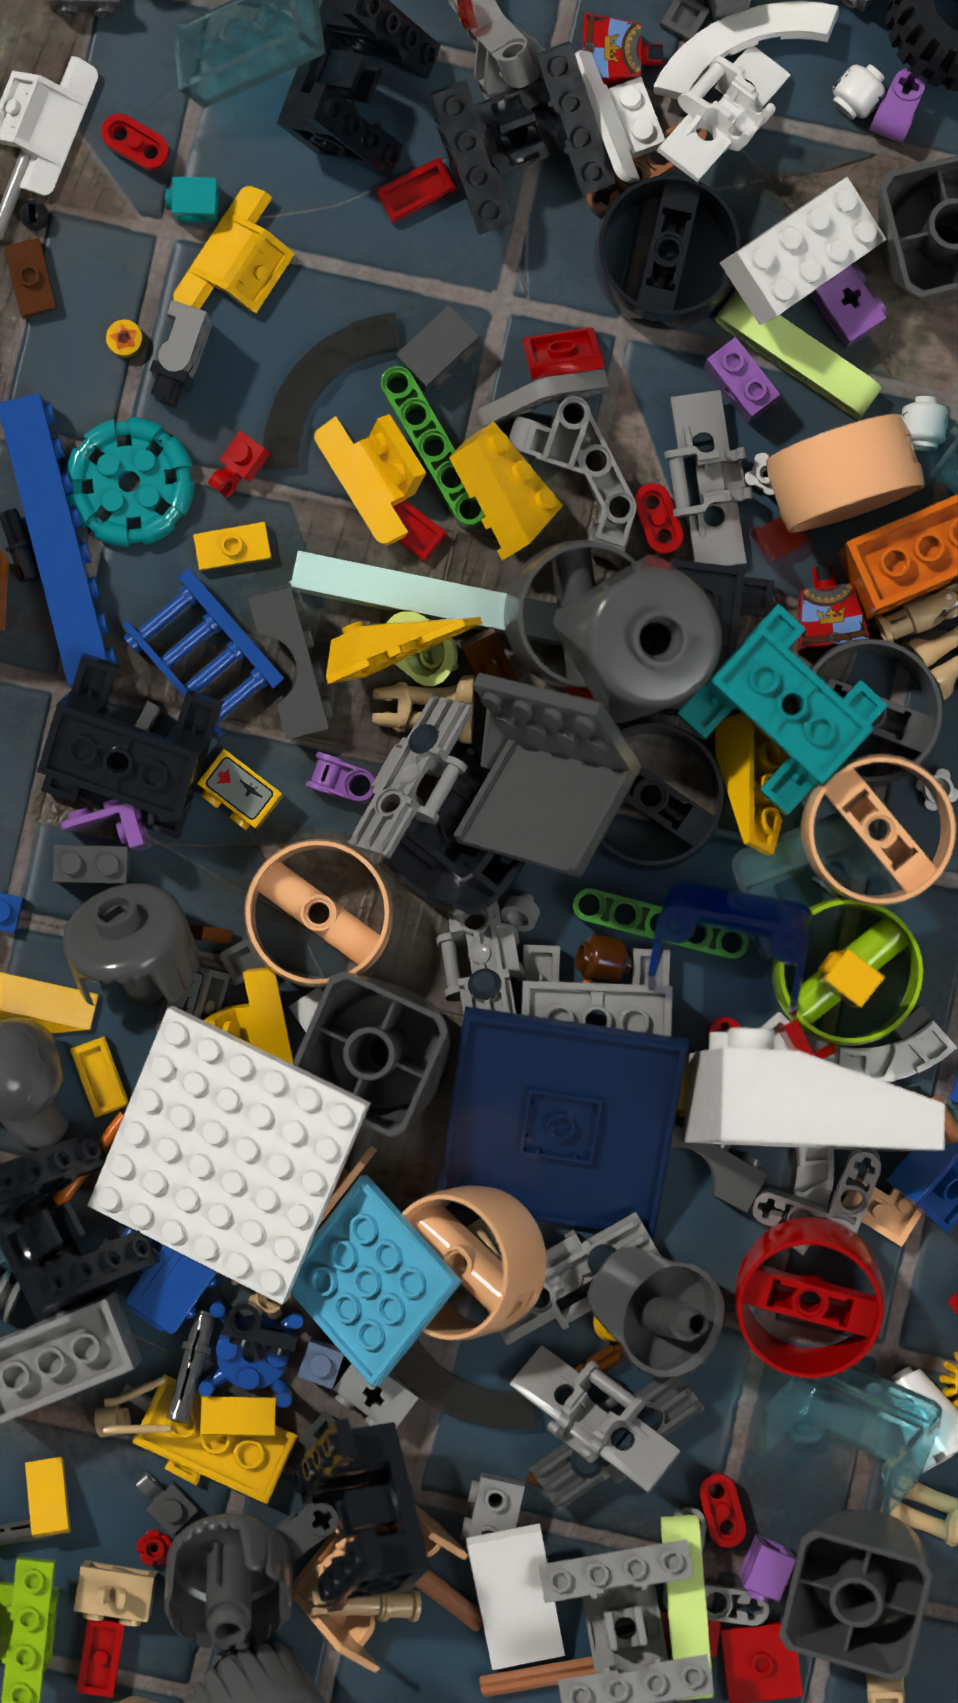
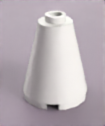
(947, 1437)

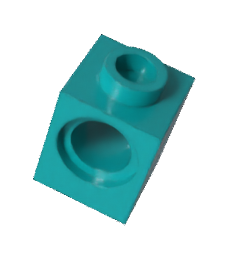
(193, 199)

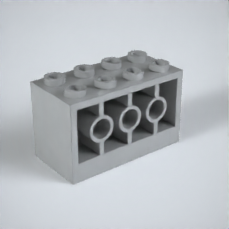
(65, 1355)

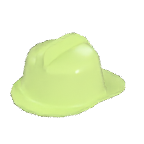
(432, 664)

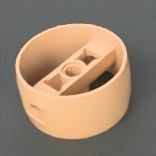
(845, 473)
(897, 849)
(298, 896)
(502, 1288)

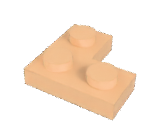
(886, 1213)

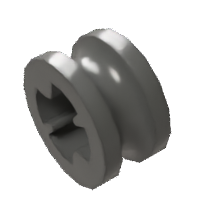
(825, 888)

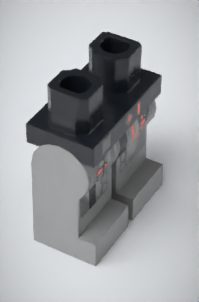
(180, 354)

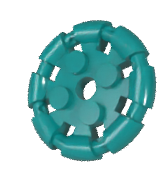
(136, 460)

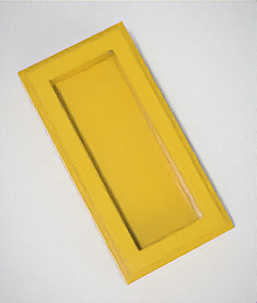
(100, 1076)
(237, 1416)
(47, 1497)

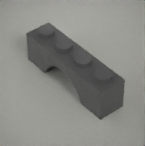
(277, 615)
(733, 1178)

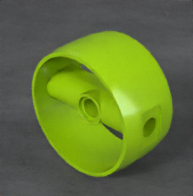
(874, 947)

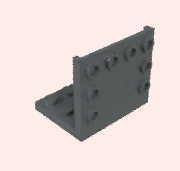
(553, 779)

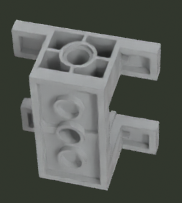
(624, 1005)
(619, 1587)

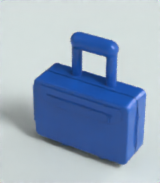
(169, 1289)

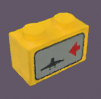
(240, 790)
(848, 977)

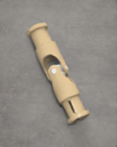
(919, 614)

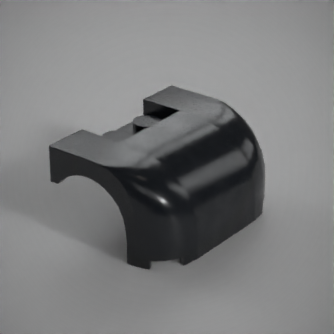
(442, 869)

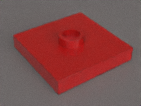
(562, 353)
(759, 1664)

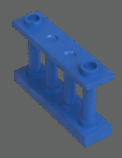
(214, 621)

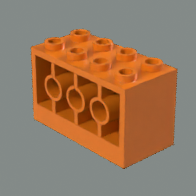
(903, 558)

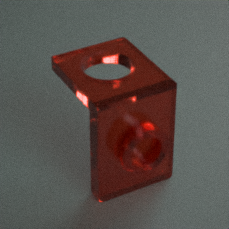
(776, 541)

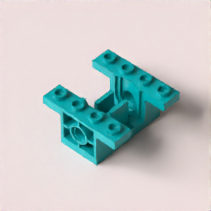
(756, 682)

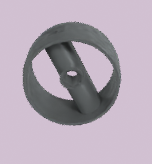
(572, 578)
(896, 723)

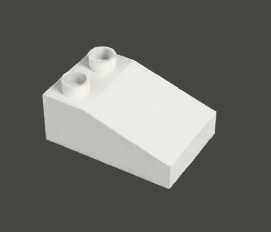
(787, 1098)

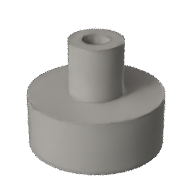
(520, 912)

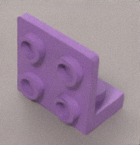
(130, 828)

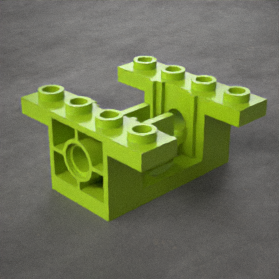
(27, 1628)

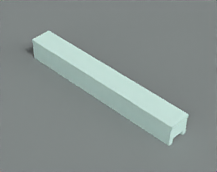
(415, 593)

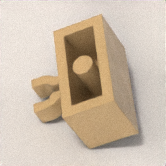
(115, 1592)

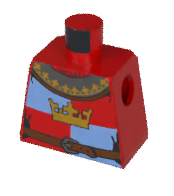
(618, 48)
(829, 613)

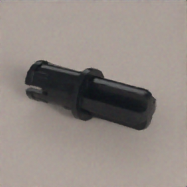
(19, 545)

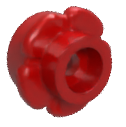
(144, 1544)

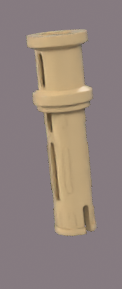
(382, 1606)

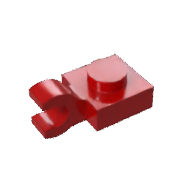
(242, 459)

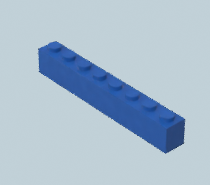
(54, 531)

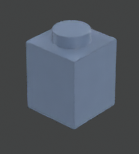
(321, 1363)

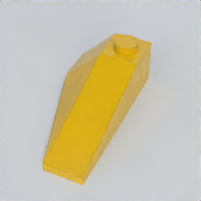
(377, 646)
(746, 763)
(46, 1003)

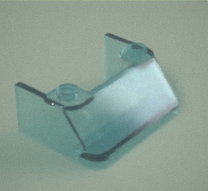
(833, 841)
(862, 1412)

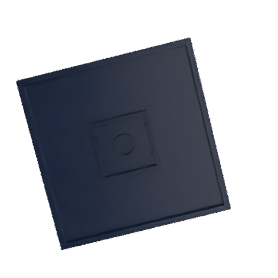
(563, 1116)

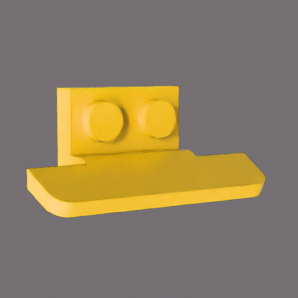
(237, 257)
(374, 473)
(260, 1020)

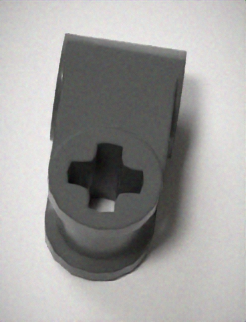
(304, 1531)

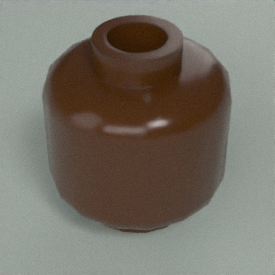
(603, 959)

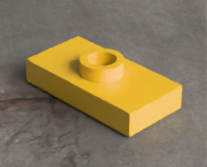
(232, 546)

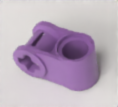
(897, 108)
(338, 778)

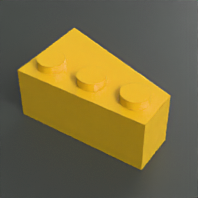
(506, 488)

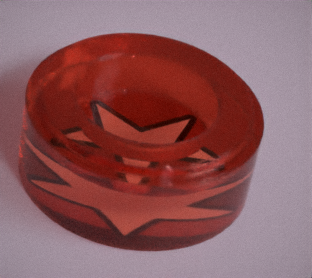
(467, 14)

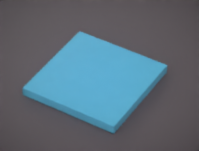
(372, 1281)

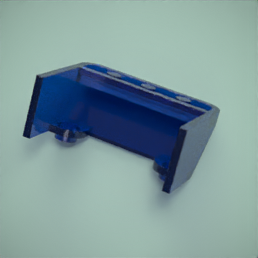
(691, 904)

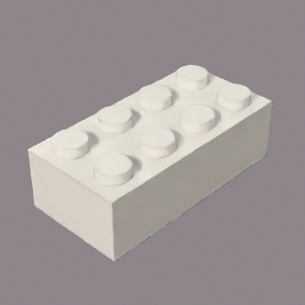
(803, 251)

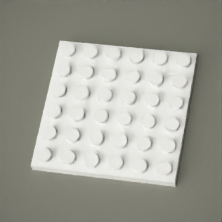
(228, 1154)

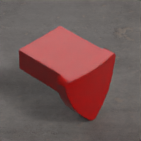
(796, 1041)

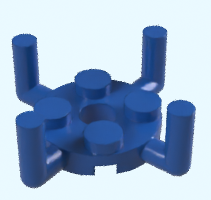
(245, 1373)

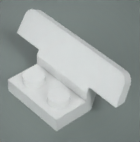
(623, 118)
(45, 119)

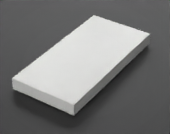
(511, 1597)

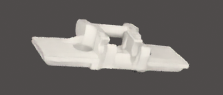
(732, 120)

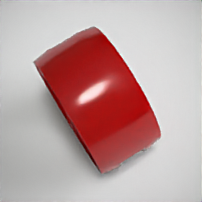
(836, 1307)

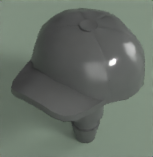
(30, 1083)
(658, 1310)

